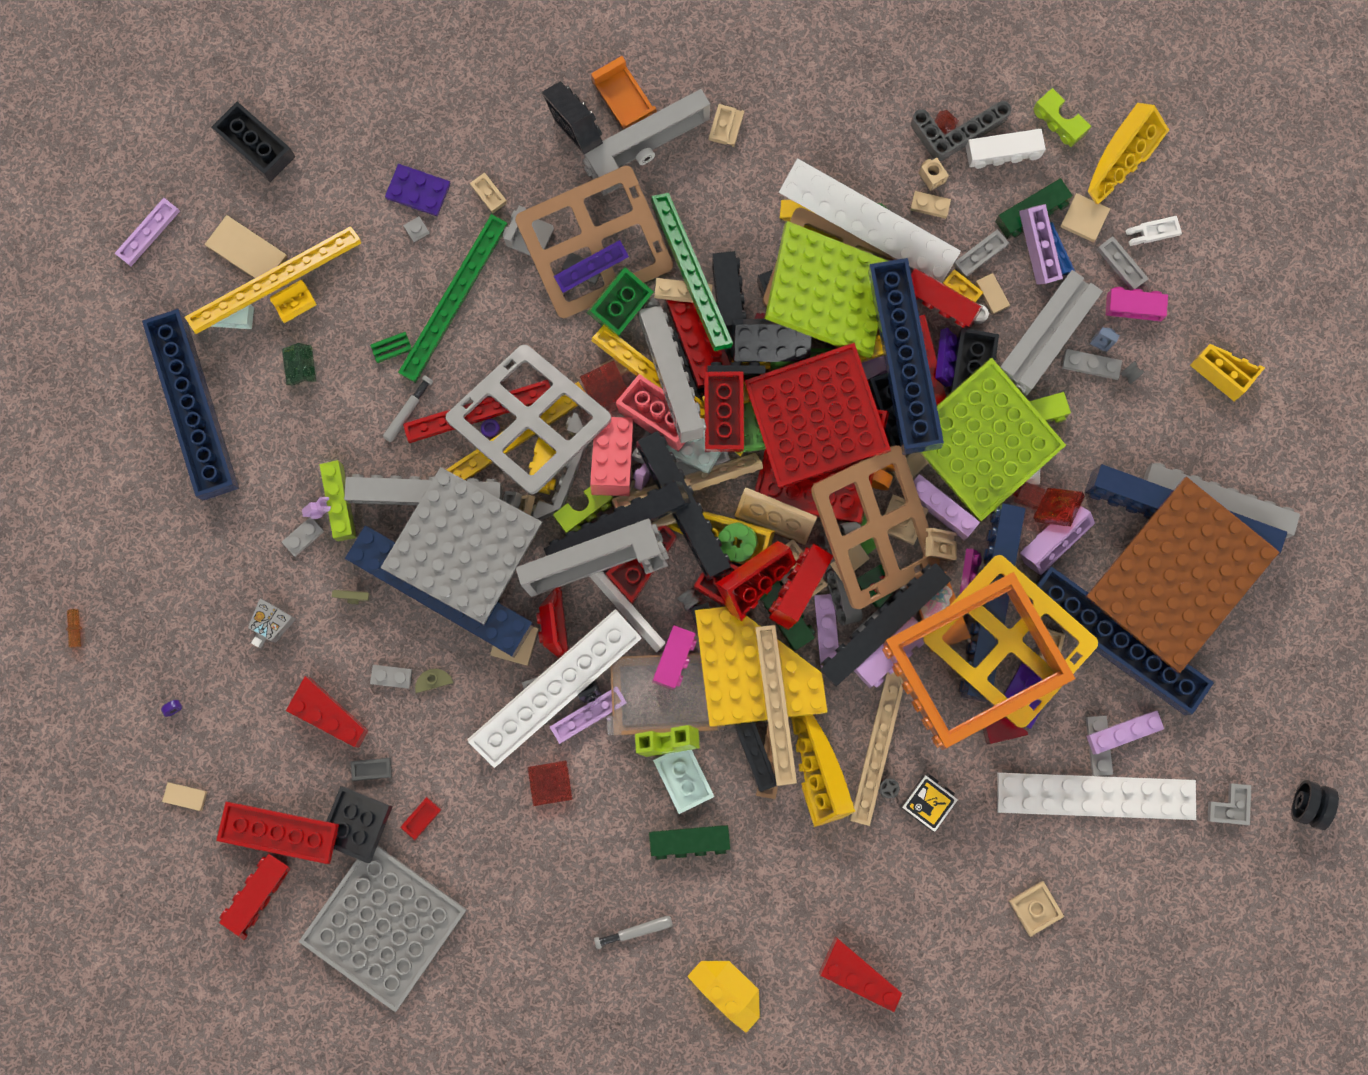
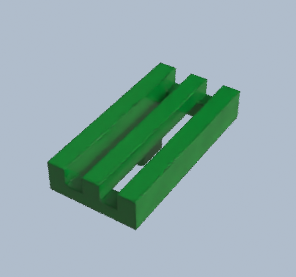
(387, 341)

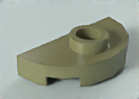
(352, 597)
(432, 679)

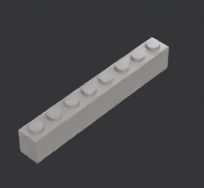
(671, 374)
(400, 491)
(1230, 498)

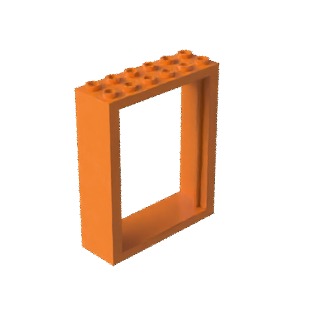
(921, 700)

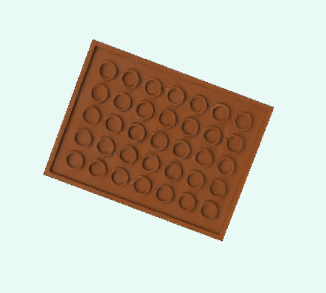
(1182, 574)

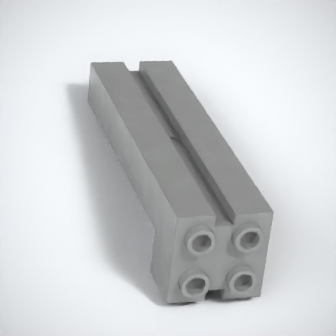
(647, 133)
(1050, 332)
(596, 555)

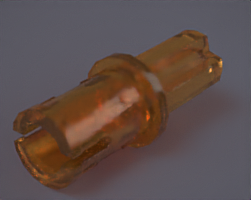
(74, 628)

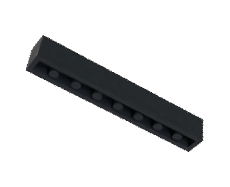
(653, 506)
(689, 518)
(885, 624)

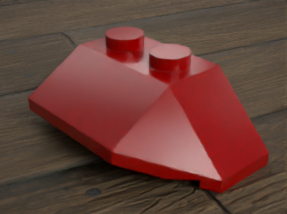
(553, 624)

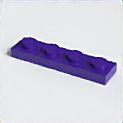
(591, 266)

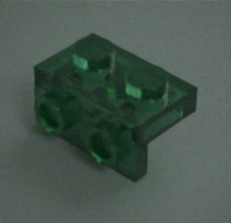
(298, 364)

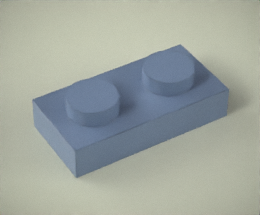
(1104, 339)

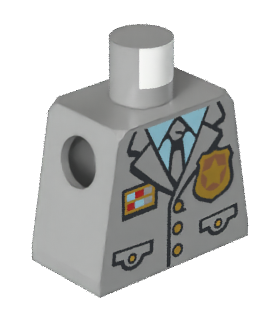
(269, 623)

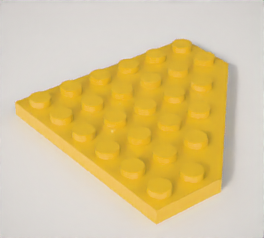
(734, 672)

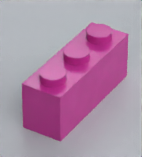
(1136, 304)
(674, 658)

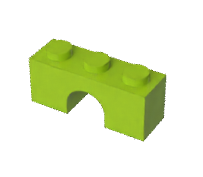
(1068, 129)
(572, 520)
(678, 740)

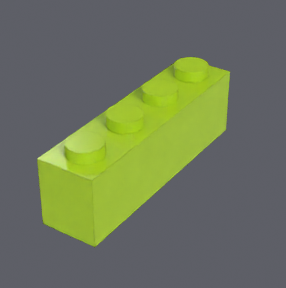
(1052, 407)
(340, 513)

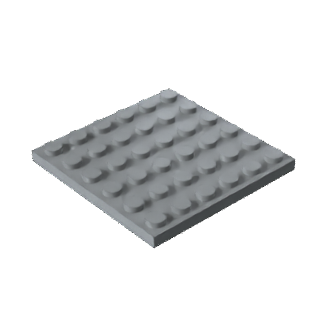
(461, 545)
(383, 927)

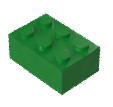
(620, 301)

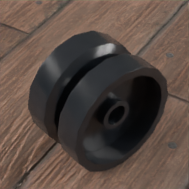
(1315, 805)

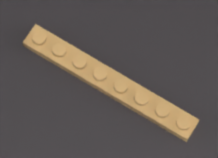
(699, 479)
(775, 705)
(877, 749)

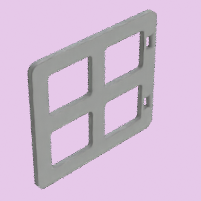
(529, 419)

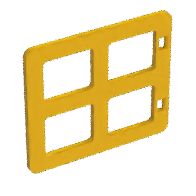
(1010, 640)

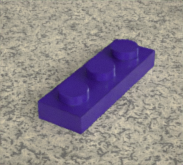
(946, 357)

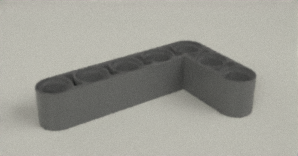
(960, 133)
(843, 609)

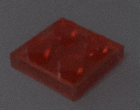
(604, 384)
(1059, 507)
(550, 783)

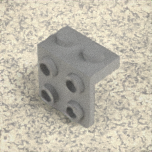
(514, 238)

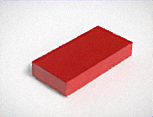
(420, 818)

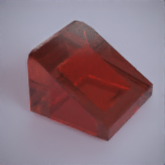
(946, 121)

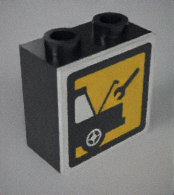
(929, 802)

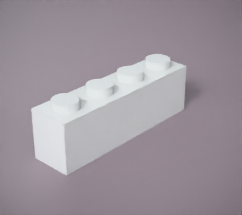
(1005, 148)

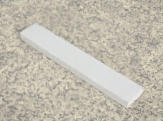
(628, 610)

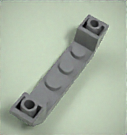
(544, 510)

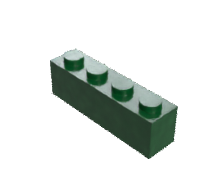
(1054, 196)
(799, 633)
(689, 840)

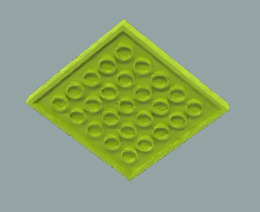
(824, 289)
(990, 440)

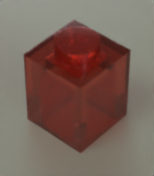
(1029, 495)

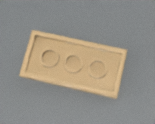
(244, 248)
(775, 515)

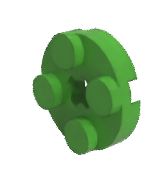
(742, 532)

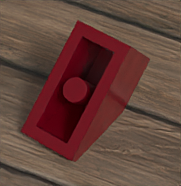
(1002, 731)

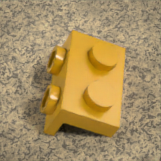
(293, 301)

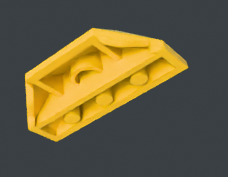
(728, 991)

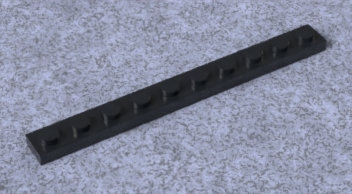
(751, 743)

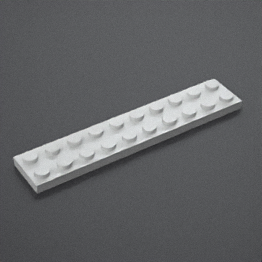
(868, 220)
(554, 688)
(1096, 796)

